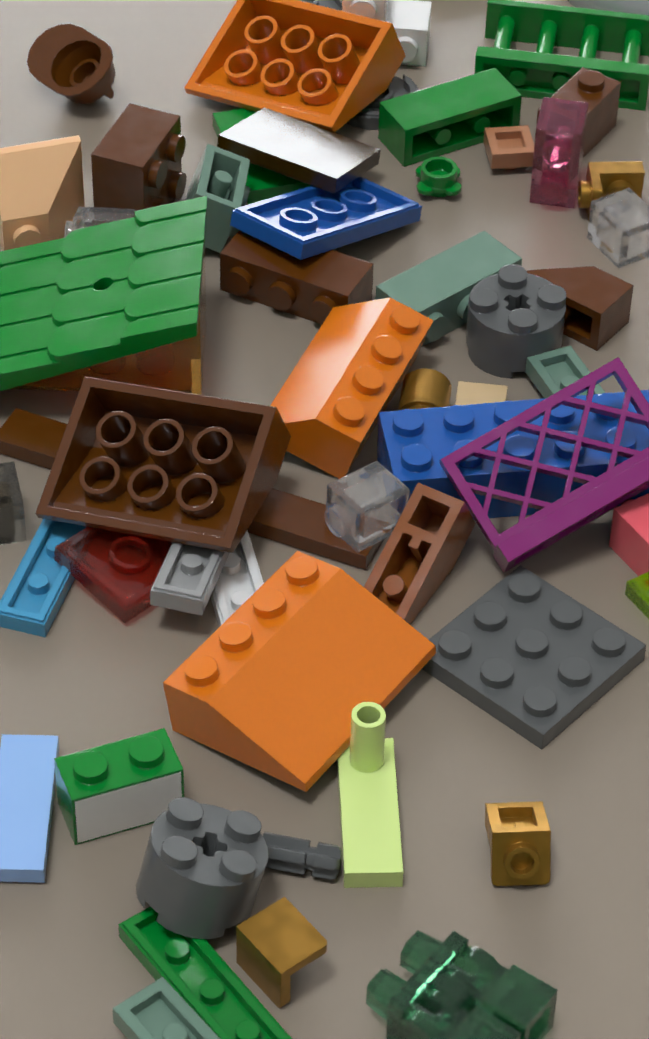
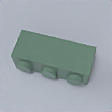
(444, 282)

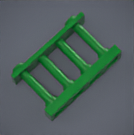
(547, 25)

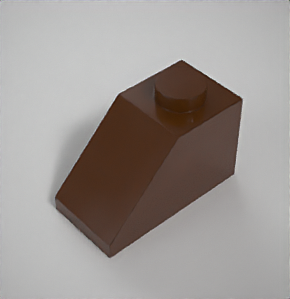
(595, 302)

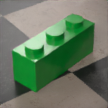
(447, 116)

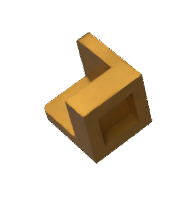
(276, 946)

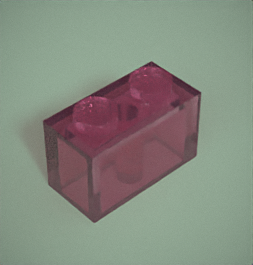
(558, 152)

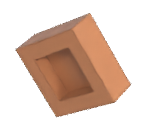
(509, 147)

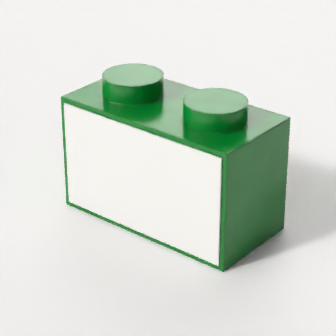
(118, 785)

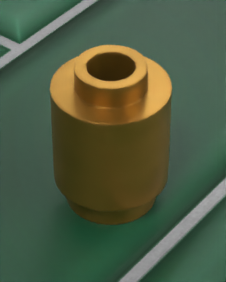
(425, 390)

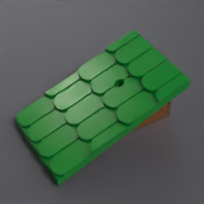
(108, 304)

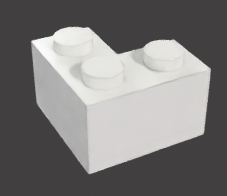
(410, 21)

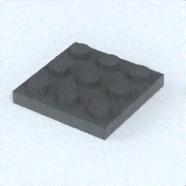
(532, 656)

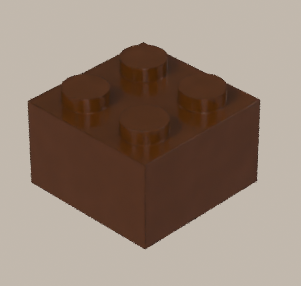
(139, 161)

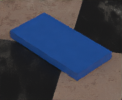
(320, 221)

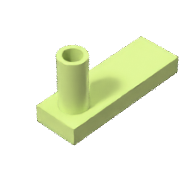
(369, 803)

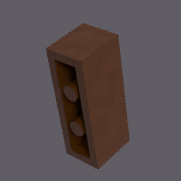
(293, 285)

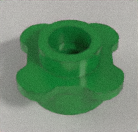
(438, 177)

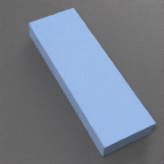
(26, 805)

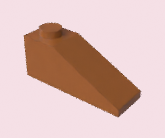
(420, 551)

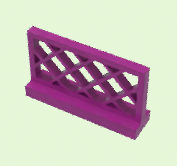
(575, 508)

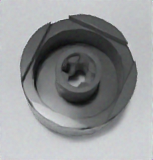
(513, 319)
(202, 868)

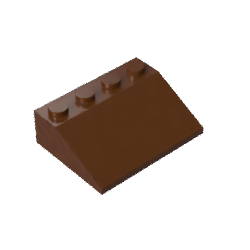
(164, 464)

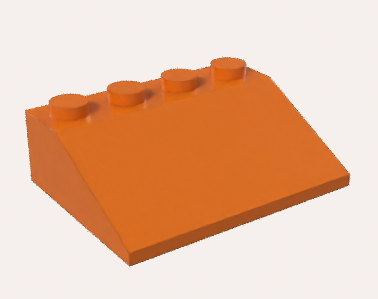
(298, 61)
(290, 670)

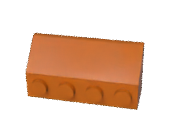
(348, 379)

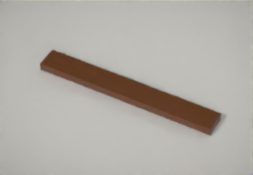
(280, 518)

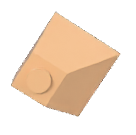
(39, 190)

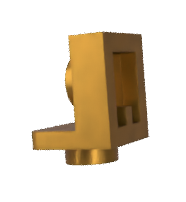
(609, 178)
(518, 843)

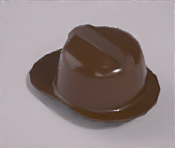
(73, 63)

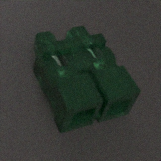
(460, 994)

